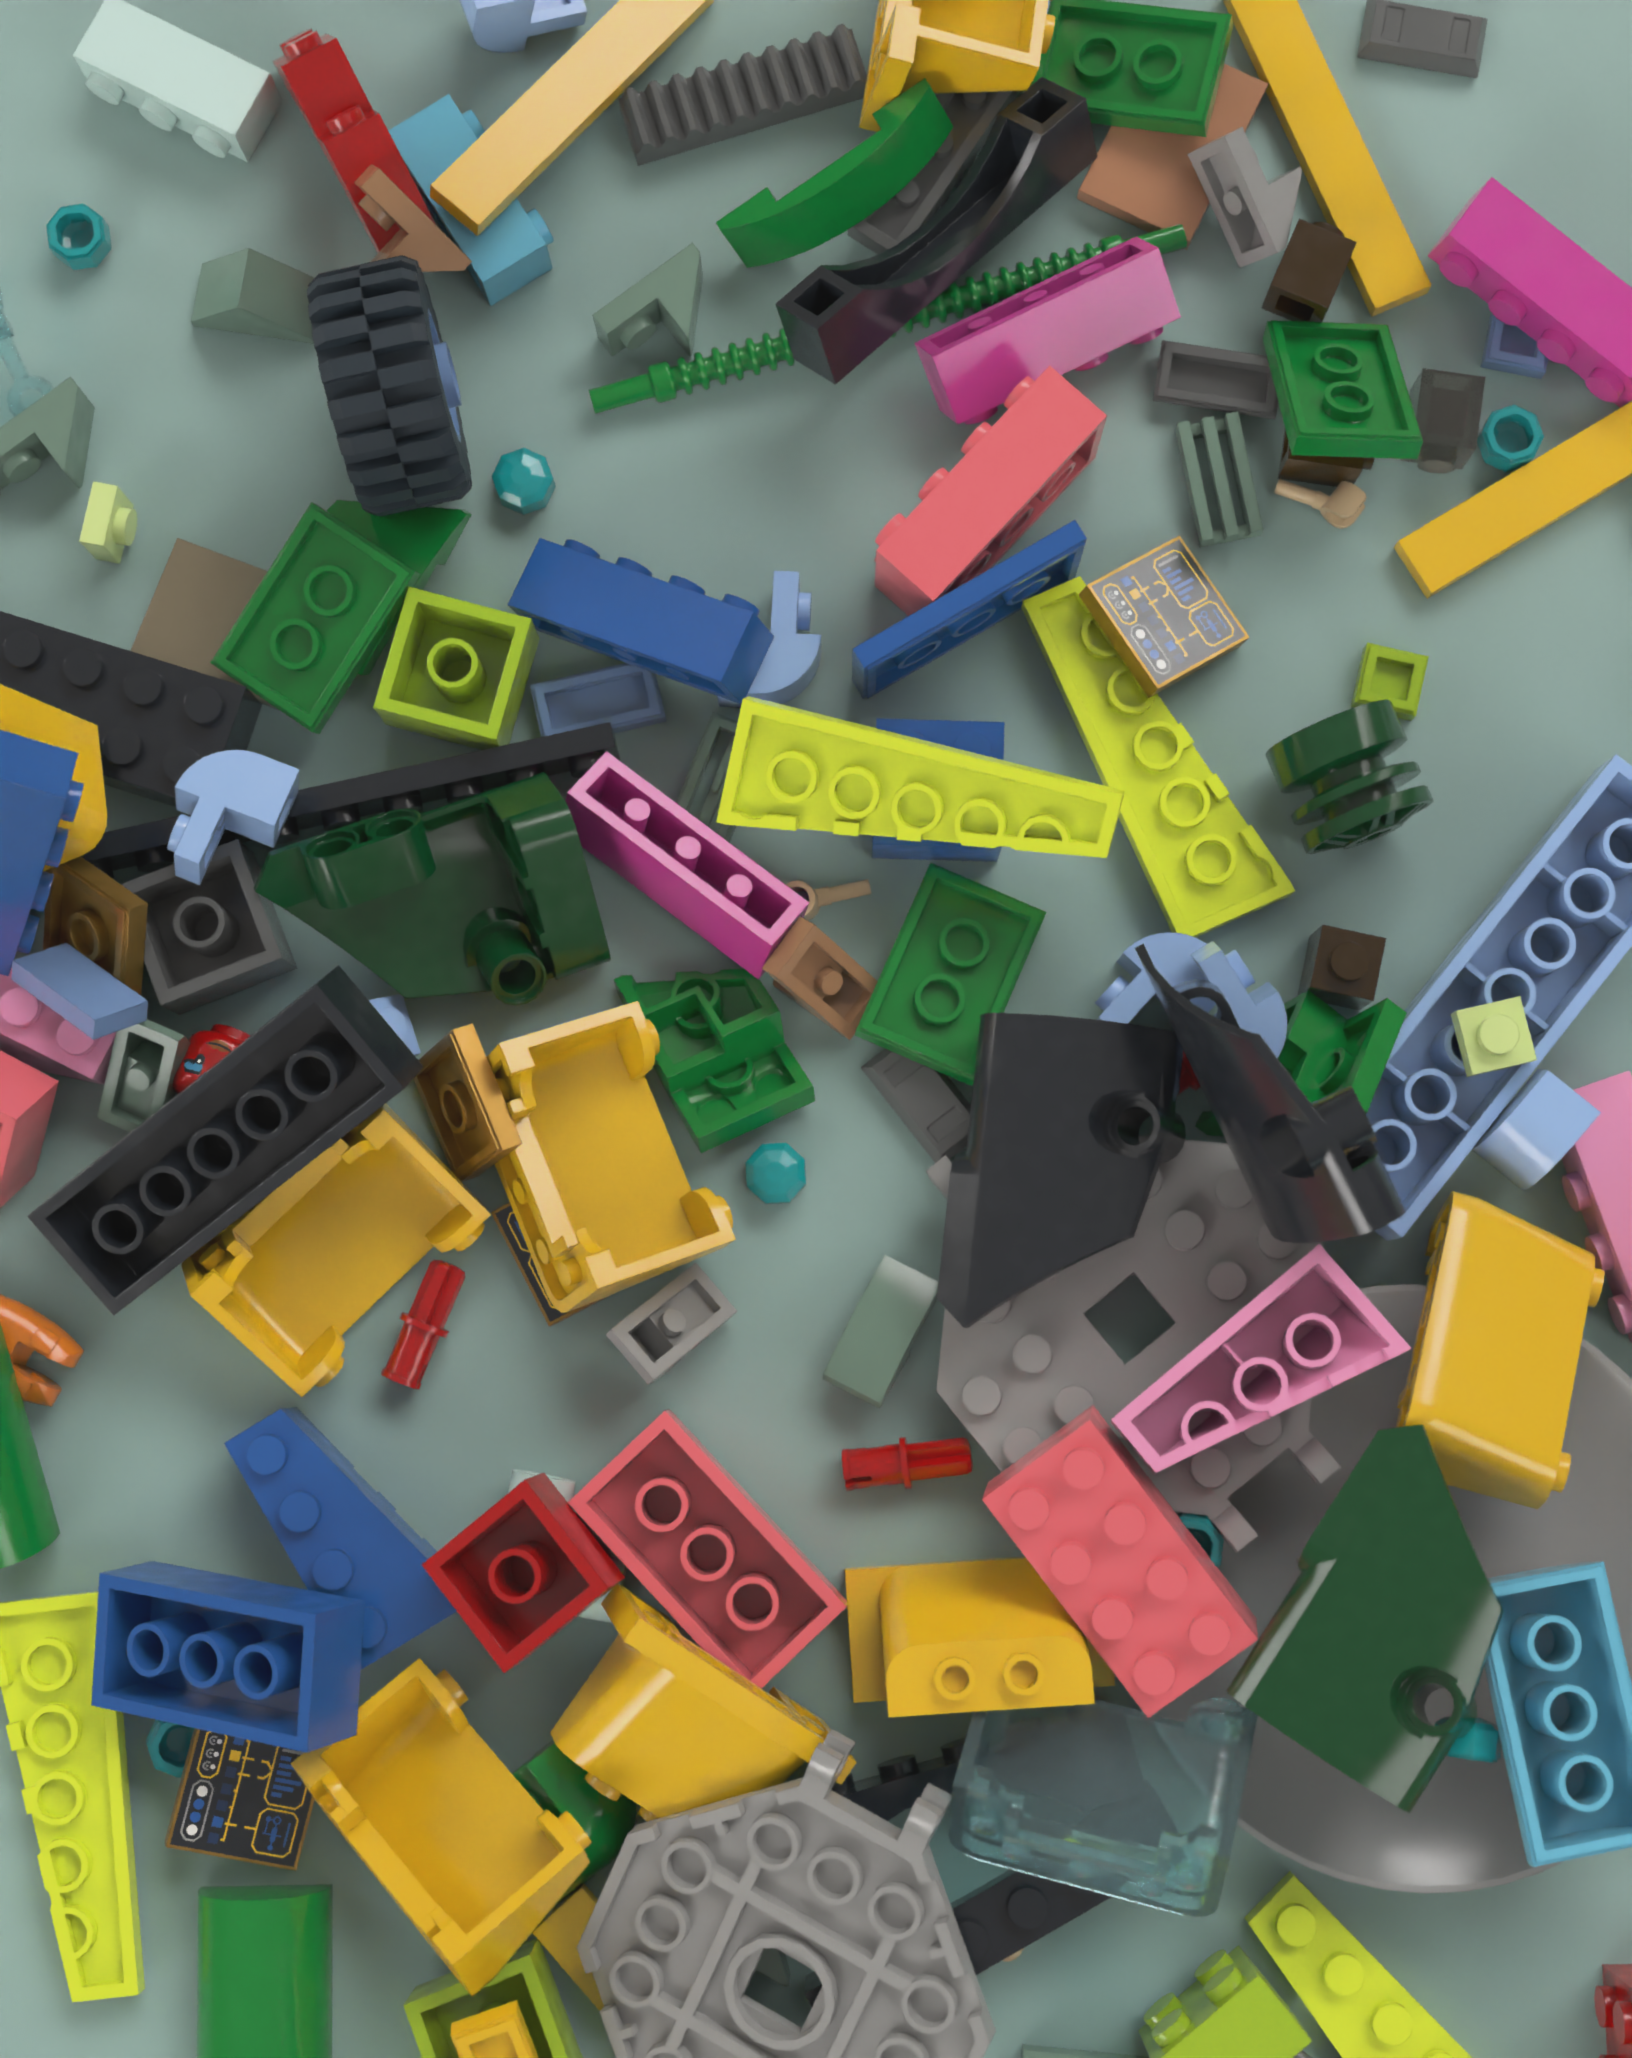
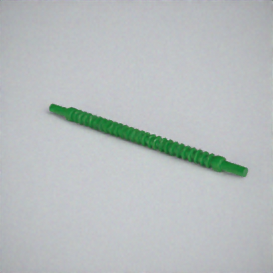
(665, 381)

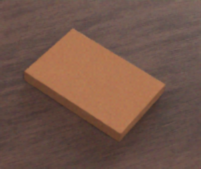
(1148, 173)

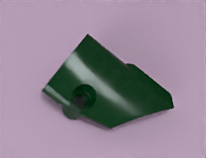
(451, 893)
(1378, 1624)

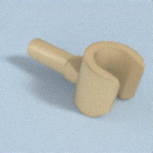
(1339, 509)
(827, 895)

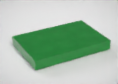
(1139, 62)
(1341, 390)
(315, 618)
(946, 969)

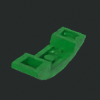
(845, 190)

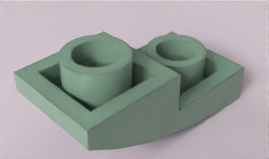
(881, 1331)

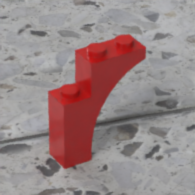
(343, 121)

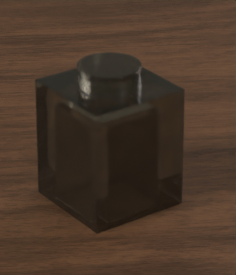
(1448, 418)

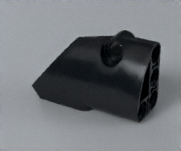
(1302, 1160)

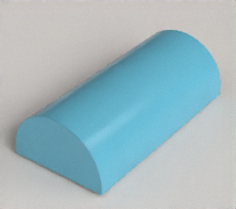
(1563, 1711)

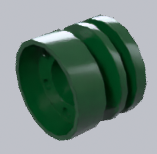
(1348, 777)

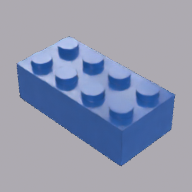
(228, 1655)

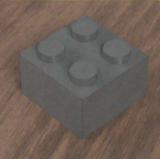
(211, 934)

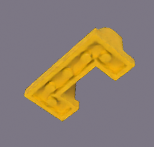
(955, 47)
(965, 1639)
(678, 1722)

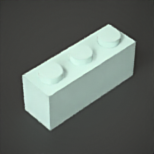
(177, 79)

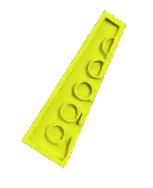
(857, 779)
(1174, 809)
(74, 1790)
(1342, 1982)

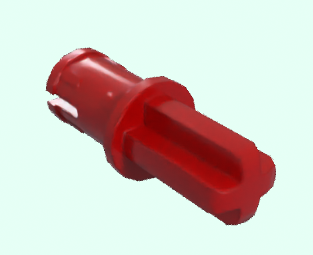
(424, 1324)
(905, 1462)

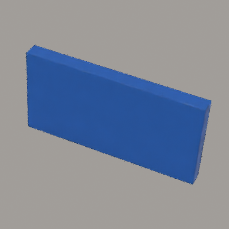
(966, 611)

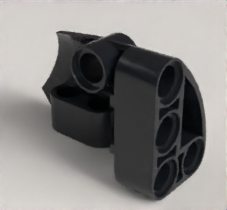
(1054, 1151)

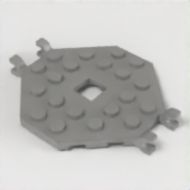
(1045, 1363)
(795, 1874)

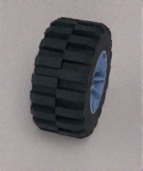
(389, 385)

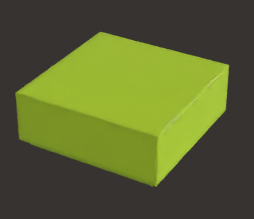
(1390, 676)

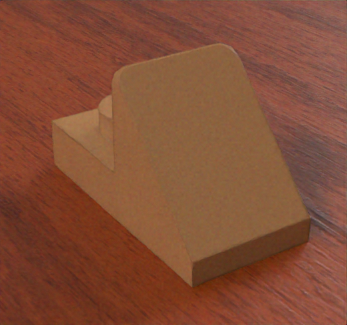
(417, 234)
(821, 977)

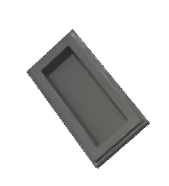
(1422, 38)
(1215, 380)
(923, 1101)

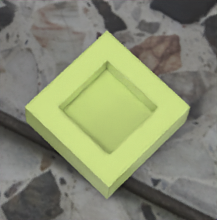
(108, 523)
(1493, 1036)

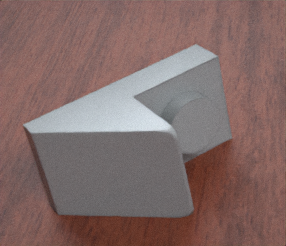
(1247, 206)
(671, 1323)

